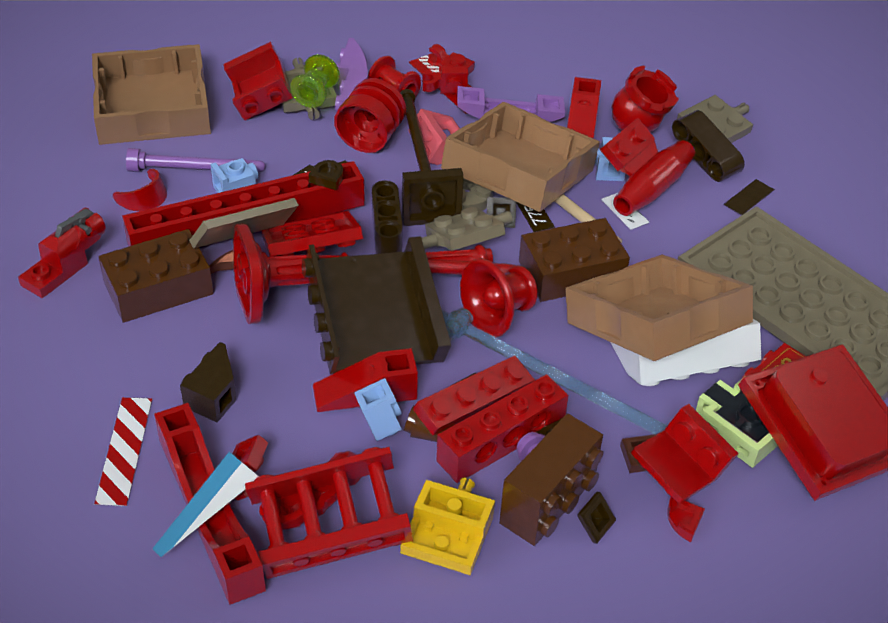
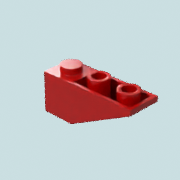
(584, 106)
(395, 366)

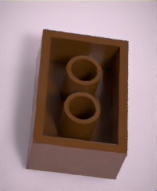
(571, 255)
(155, 275)
(551, 479)

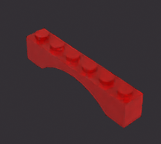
(222, 535)

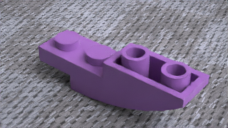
(352, 70)

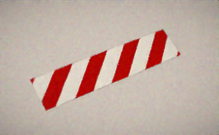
(123, 452)

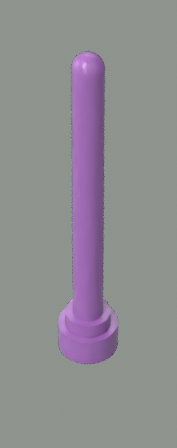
(139, 160)

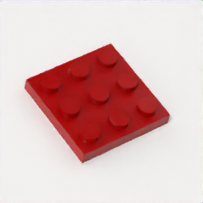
(318, 231)

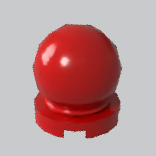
(644, 97)

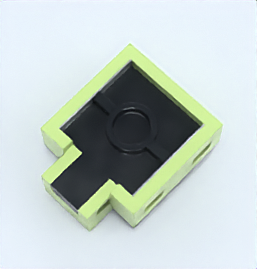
(736, 422)

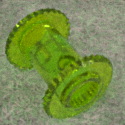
(310, 87)

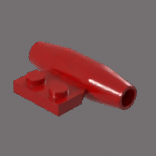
(650, 171)

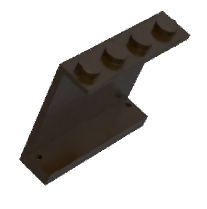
(376, 306)

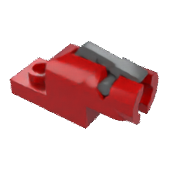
(63, 252)

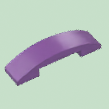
(474, 103)

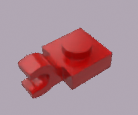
(453, 59)
(447, 80)
(251, 454)

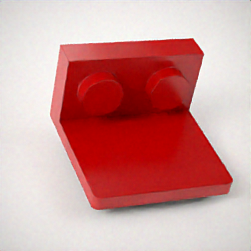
(685, 455)

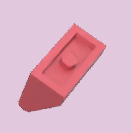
(432, 129)

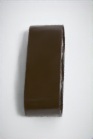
(711, 146)
(386, 217)

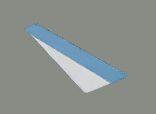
(218, 490)

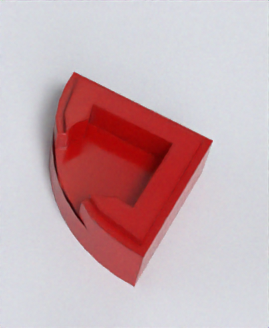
(684, 518)

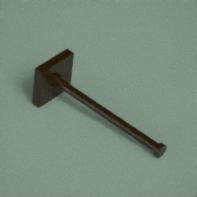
(427, 191)

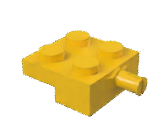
(449, 525)

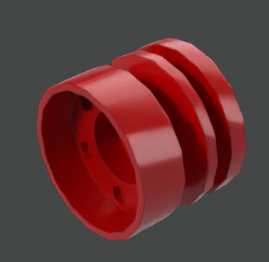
(370, 115)

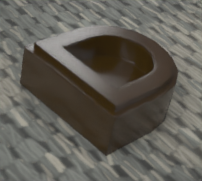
(327, 174)

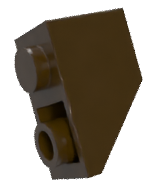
(210, 385)

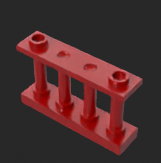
(318, 546)

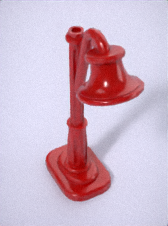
(486, 288)

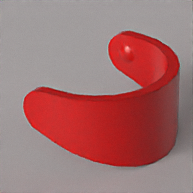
(146, 197)

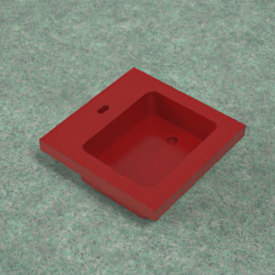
(823, 419)

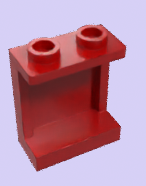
(258, 81)

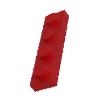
(471, 395)

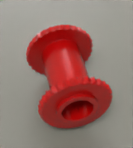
(385, 69)

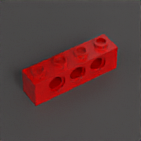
(499, 427)

